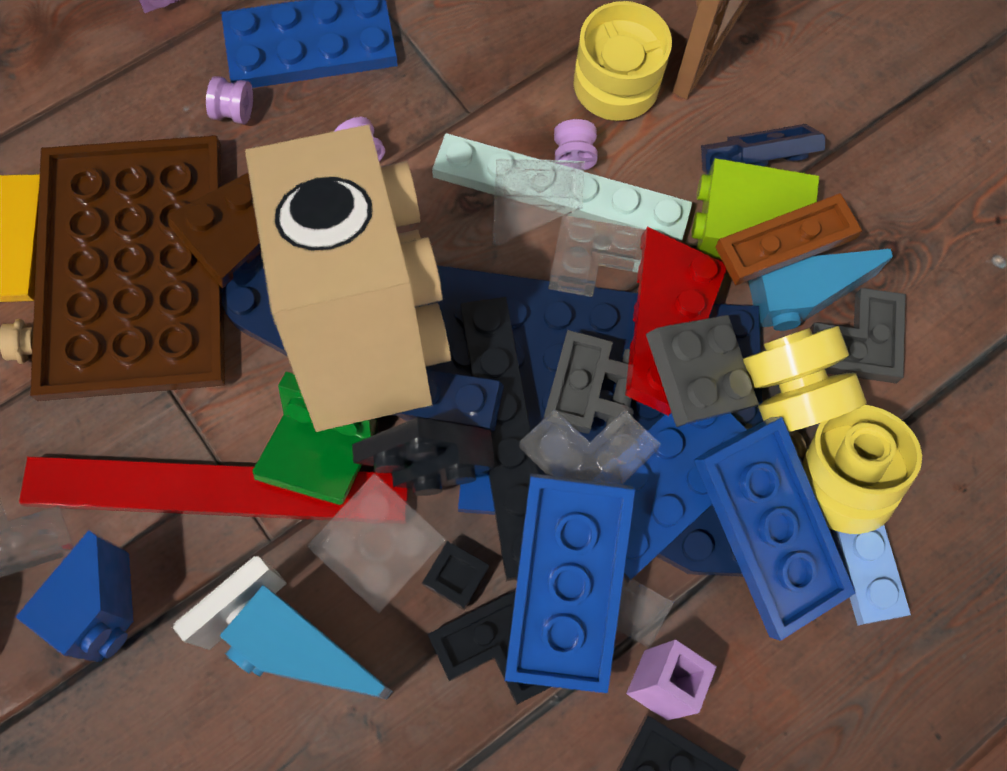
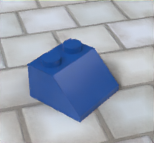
(84, 601)

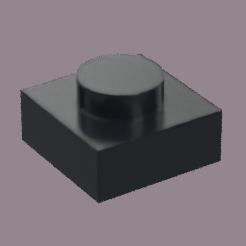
(455, 575)

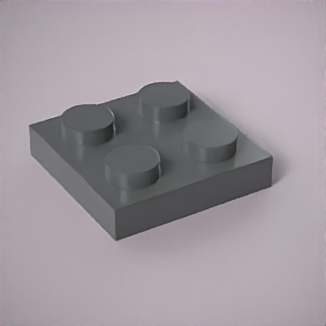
(701, 369)

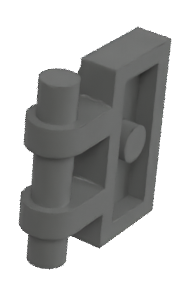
(580, 378)

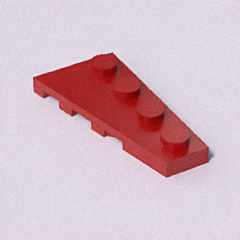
(673, 289)

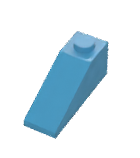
(811, 285)

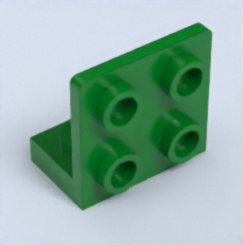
(310, 460)

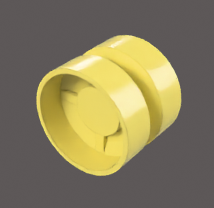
(621, 60)
(799, 368)
(861, 468)

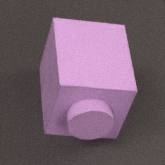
(671, 680)

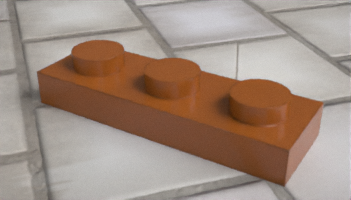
(788, 239)

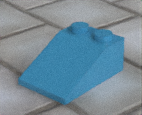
(282, 642)

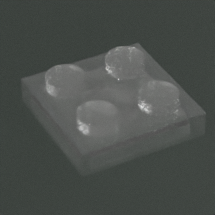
(376, 542)

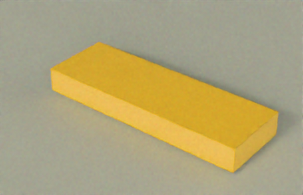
(18, 236)

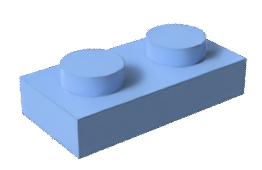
(872, 575)

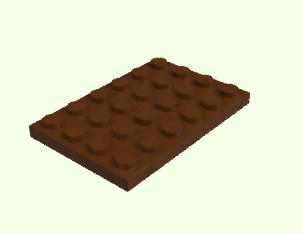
(114, 285)

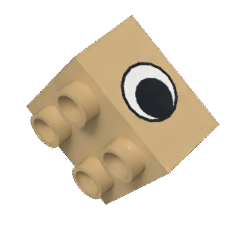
(345, 277)

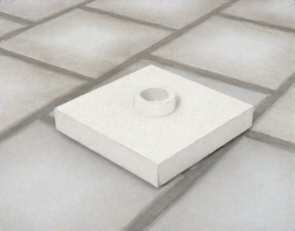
(217, 610)

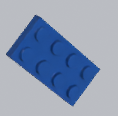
(307, 40)
(670, 487)
(775, 527)
(569, 583)

